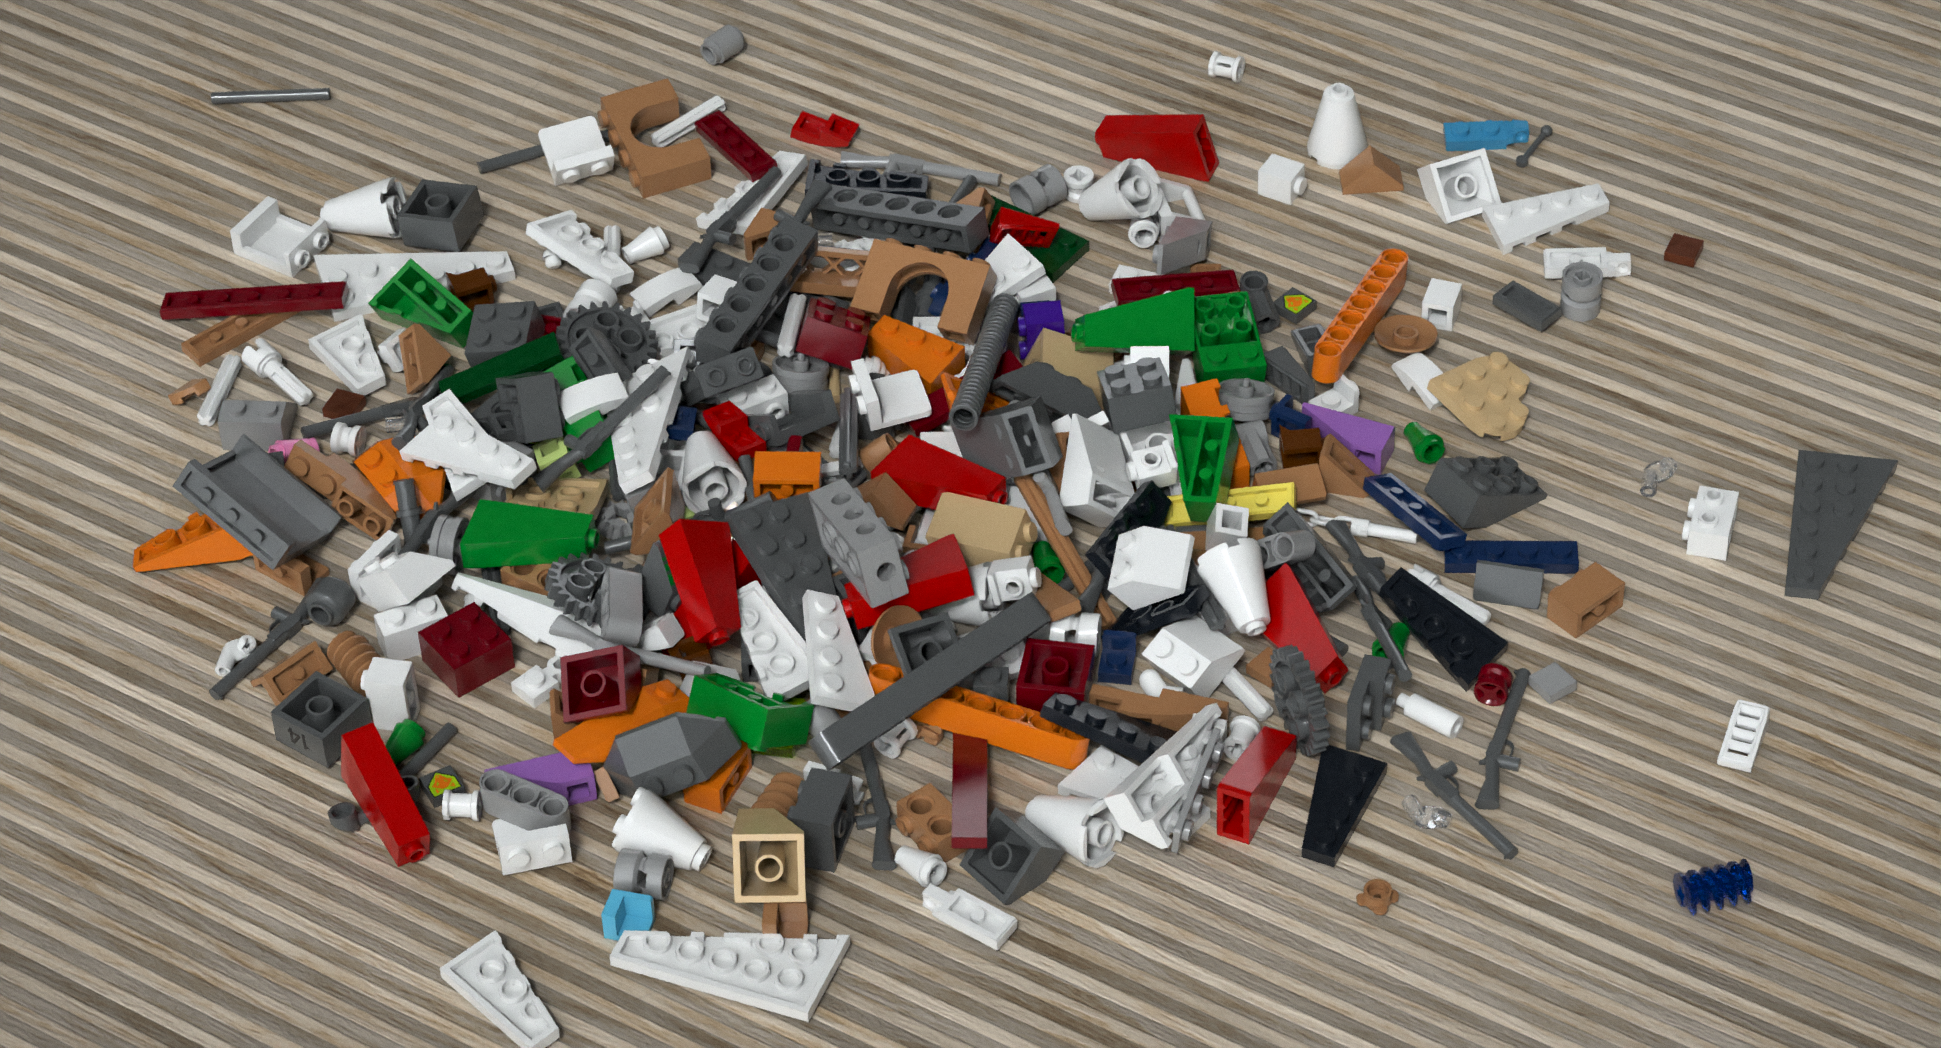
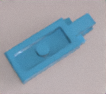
(1484, 134)

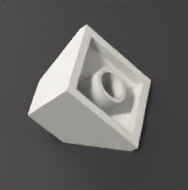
(1459, 185)

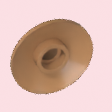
(1405, 333)
(880, 641)

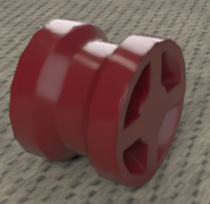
(1493, 684)

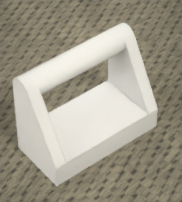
(1172, 192)

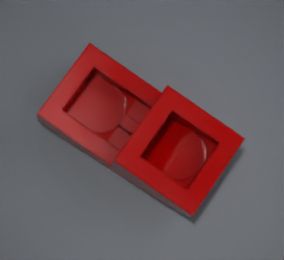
(829, 133)
(732, 430)

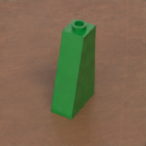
(1146, 322)
(525, 535)

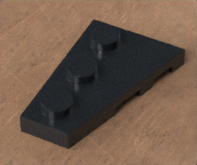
(1162, 612)

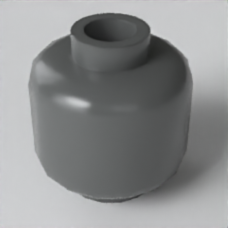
(329, 601)

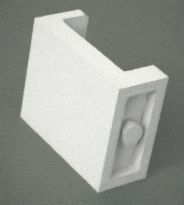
(277, 239)

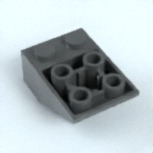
(1012, 439)
(1482, 489)

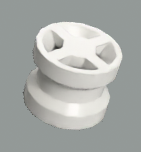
(1077, 180)
(348, 439)

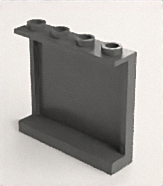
(259, 503)

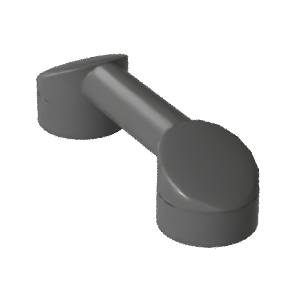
(344, 815)

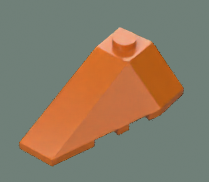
(193, 544)
(593, 738)

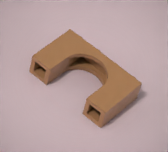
(652, 168)
(894, 264)

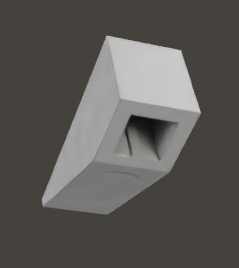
(1183, 244)

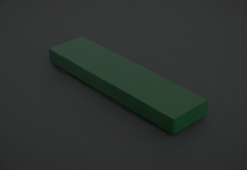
(482, 377)

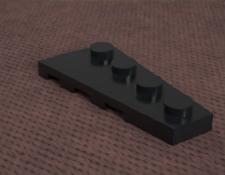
(869, 179)
(1144, 508)
(1443, 628)
(1109, 728)
(1338, 802)

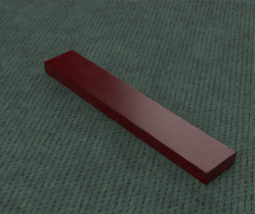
(254, 300)
(969, 792)

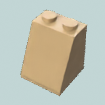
(1060, 352)
(983, 528)
(767, 858)

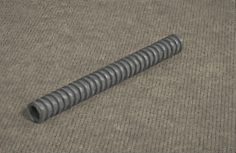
(983, 362)

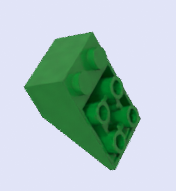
(1227, 339)

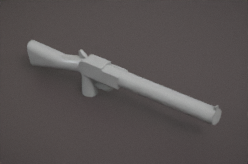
(906, 164)
(1049, 488)
(570, 629)

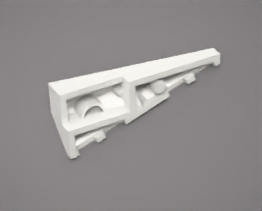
(525, 612)
(1153, 793)

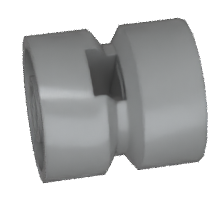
(1039, 189)
(1581, 291)
(632, 869)

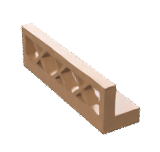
(829, 280)

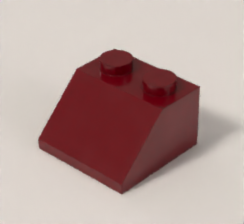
(599, 683)

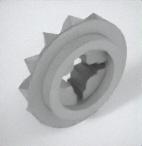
(614, 527)

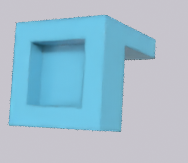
(627, 912)

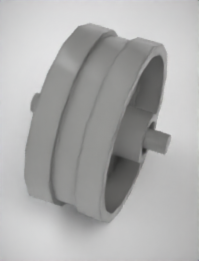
(801, 372)
(1246, 399)
(446, 540)

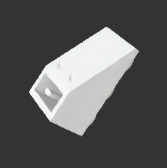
(1094, 473)

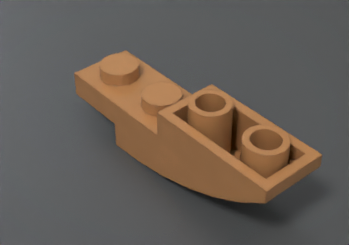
(343, 485)
(1168, 710)

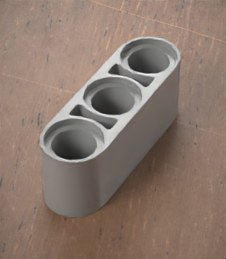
(1286, 548)
(621, 606)
(522, 801)

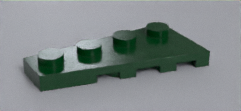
(1062, 252)

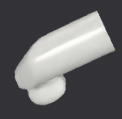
(1153, 683)

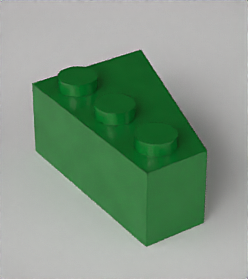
(420, 299)
(568, 374)
(1205, 459)
(753, 716)

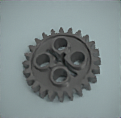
(625, 332)
(577, 582)
(1299, 699)

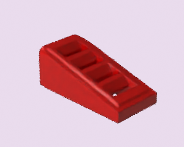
(1019, 225)

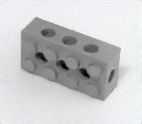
(859, 542)

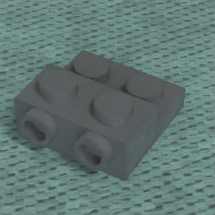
(1369, 700)

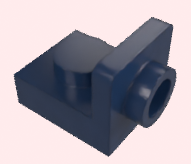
(1284, 415)
(683, 424)
(1117, 657)

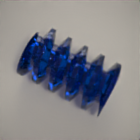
(1714, 886)

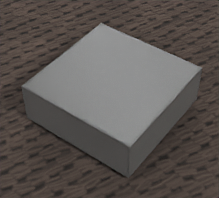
(1552, 682)

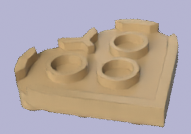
(1485, 395)
(564, 494)

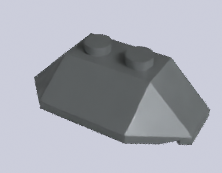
(1059, 392)
(1323, 573)
(670, 753)

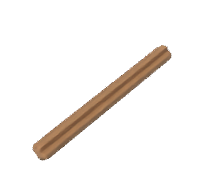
(1061, 544)

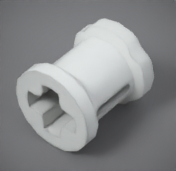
(1217, 68)
(1243, 732)
(896, 738)
(462, 805)

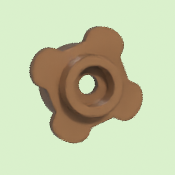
(1377, 896)

